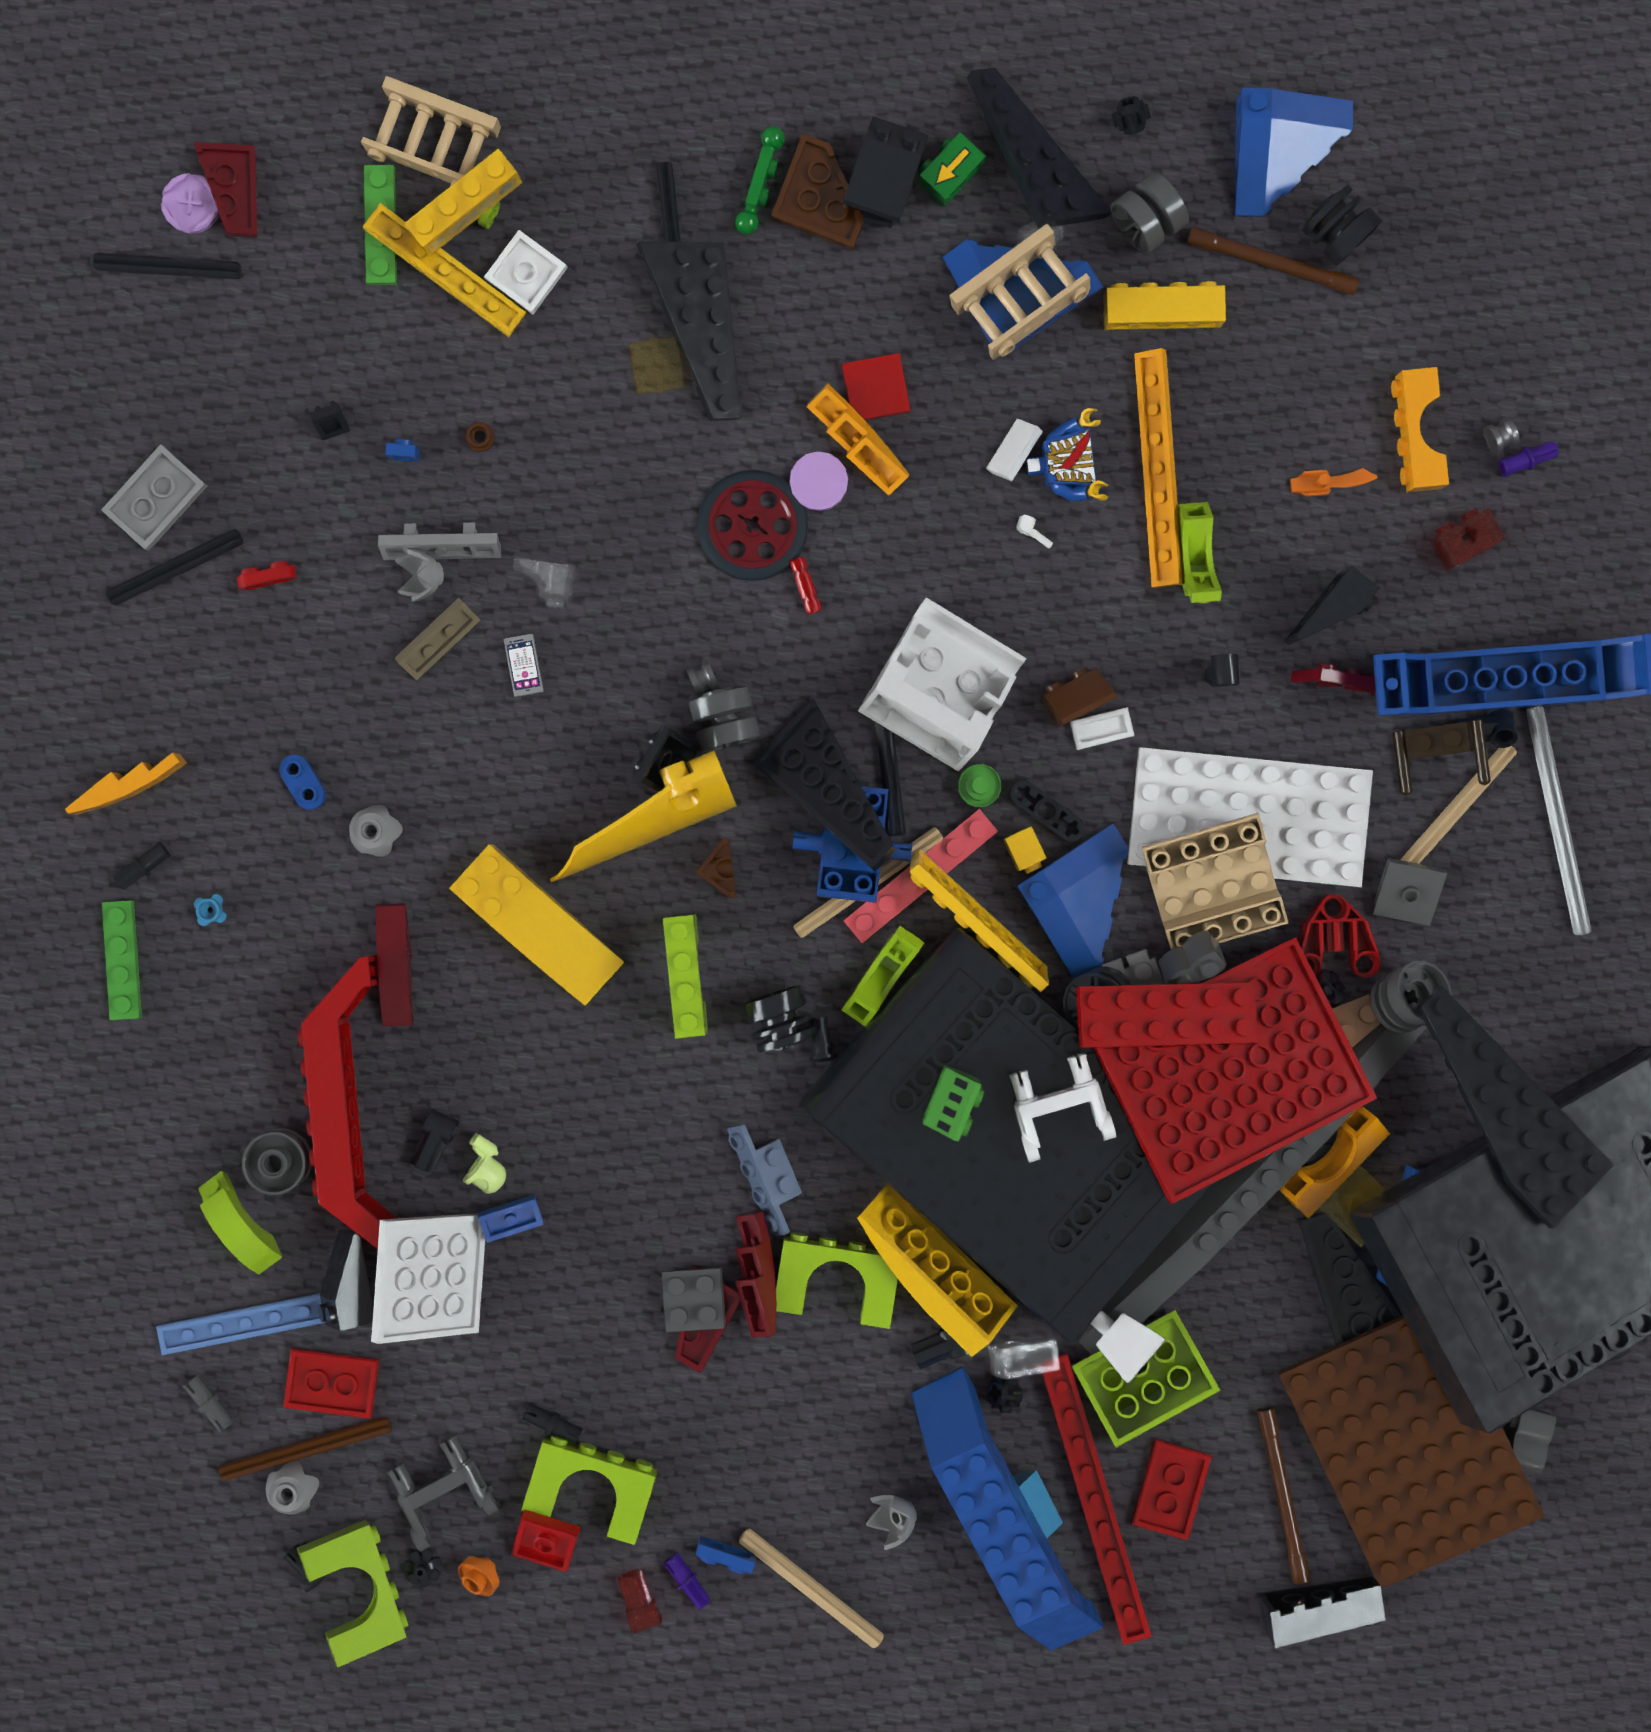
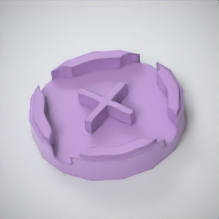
(189, 204)
(818, 481)

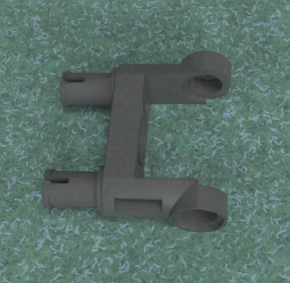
(412, 1496)

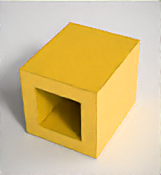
(1025, 850)

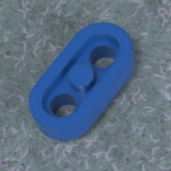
(302, 781)

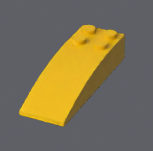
(536, 924)
(936, 1271)

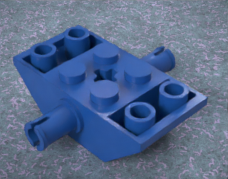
(841, 871)

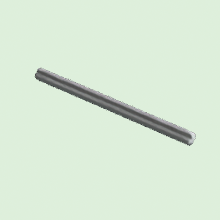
(1558, 820)

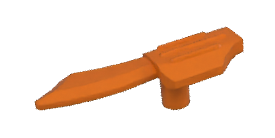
(1319, 481)

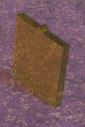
(656, 365)

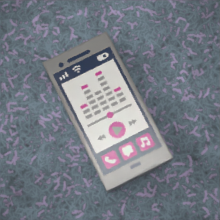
(523, 665)

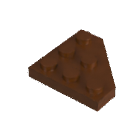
(815, 196)

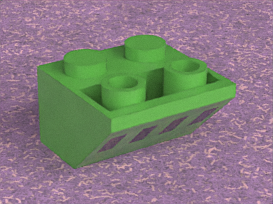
(952, 1103)

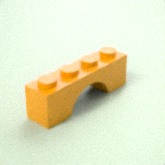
(1423, 466)
(1354, 1143)

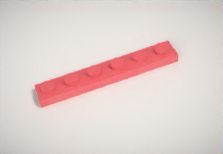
(904, 891)

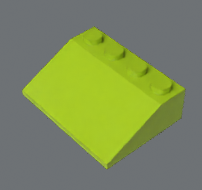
(1162, 1388)

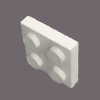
(525, 272)

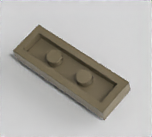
(437, 639)

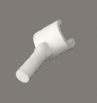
(1025, 526)

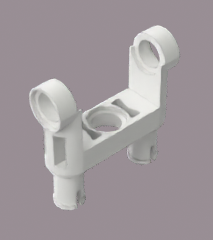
(1084, 1090)

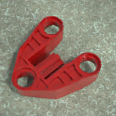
(1358, 933)

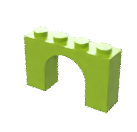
(684, 976)
(803, 1256)
(630, 1480)
(381, 1621)

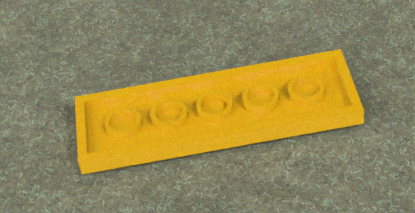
(971, 914)

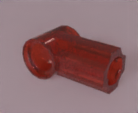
(640, 1605)

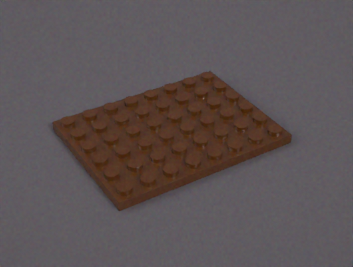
(1401, 1459)

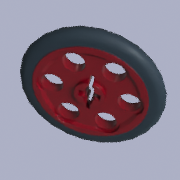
(716, 543)

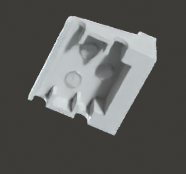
(942, 685)

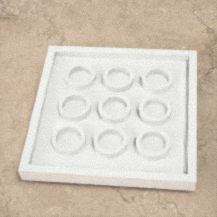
(428, 1277)

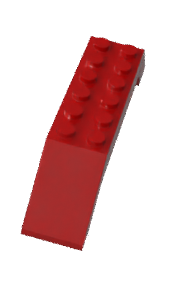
(334, 1104)

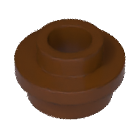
(475, 428)

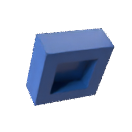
(403, 451)

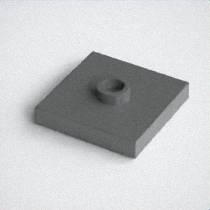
(1409, 891)

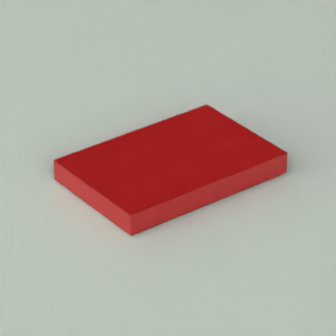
(331, 1383)
(1171, 1489)

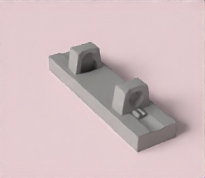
(441, 546)

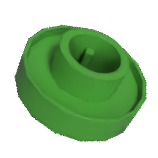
(979, 785)

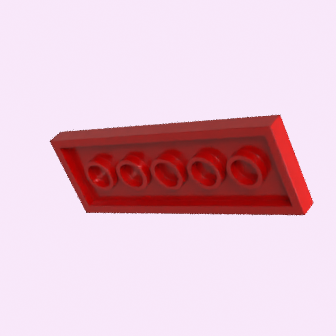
(1166, 1015)

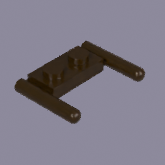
(1440, 741)

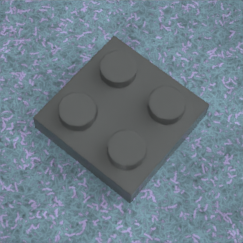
(693, 1299)

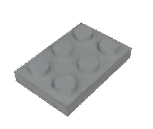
(154, 497)

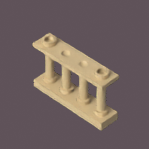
(427, 105)
(1016, 263)

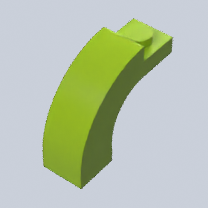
(1196, 553)
(882, 975)
(235, 1227)

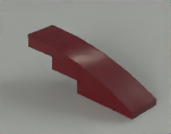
(394, 964)
(758, 1284)

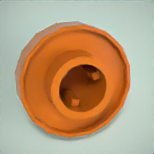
(479, 1575)

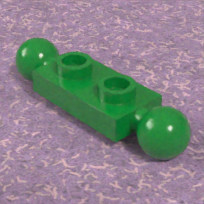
(772, 140)

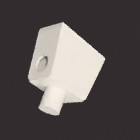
(1126, 1343)

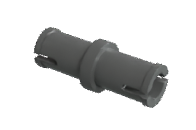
(208, 1403)

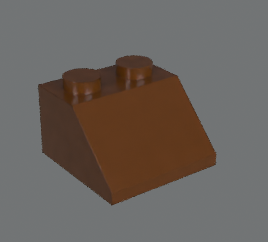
(1077, 697)

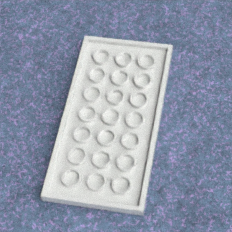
(1307, 811)

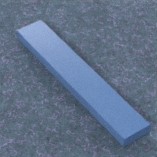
(239, 1324)

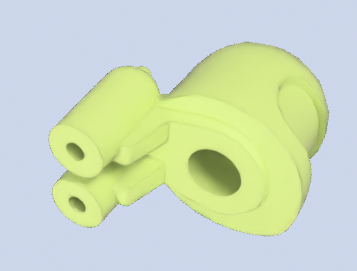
(485, 1171)

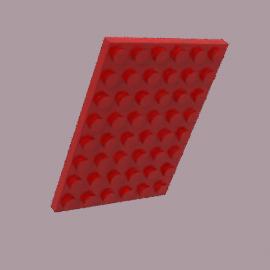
(1231, 1104)

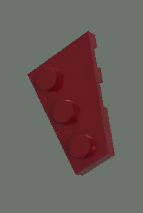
(232, 182)
(1328, 677)
(697, 1346)

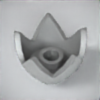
(425, 571)
(387, 831)
(293, 1478)
(894, 1516)

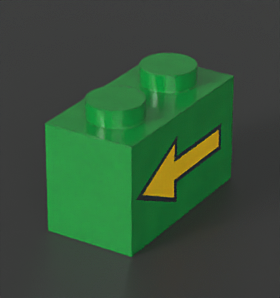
(951, 168)

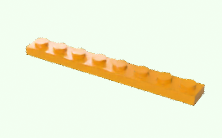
(1158, 468)

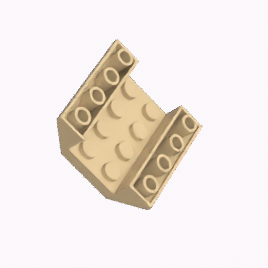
(1215, 882)

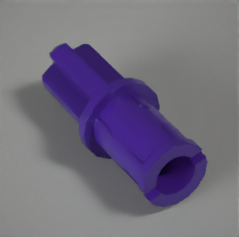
(1528, 458)
(686, 1579)

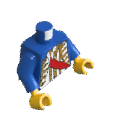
(1069, 460)

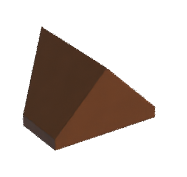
(719, 869)

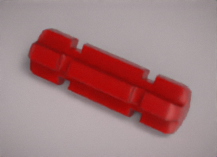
(805, 585)

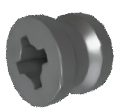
(1501, 435)
(702, 678)

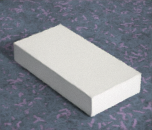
(1014, 449)
(1102, 728)

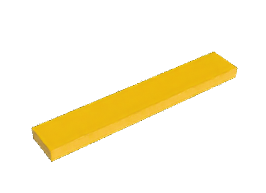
(445, 272)

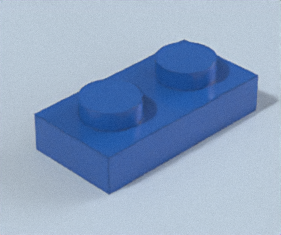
(510, 1218)
(717, 1552)

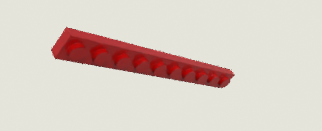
(1096, 1502)

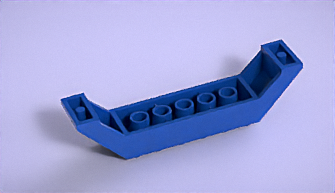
(1512, 677)
(998, 1514)

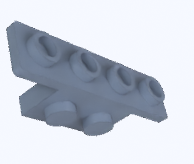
(768, 1176)

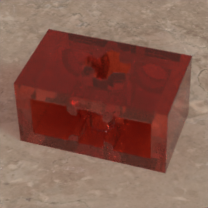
(1483, 533)

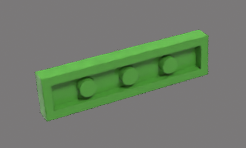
(379, 188)
(121, 960)

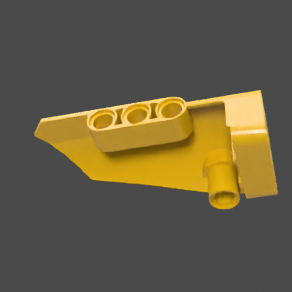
(680, 804)

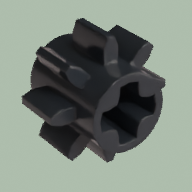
(1131, 115)
(1004, 1394)

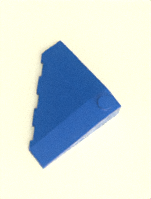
(1280, 139)
(970, 259)
(1076, 899)

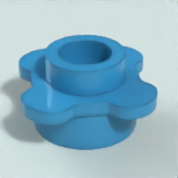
(202, 913)

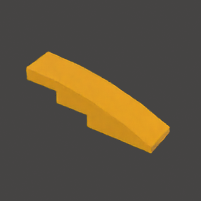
(859, 439)
(115, 788)

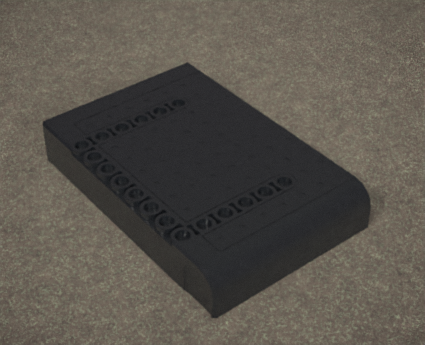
(1046, 1229)
(1497, 1293)

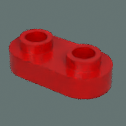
(277, 573)

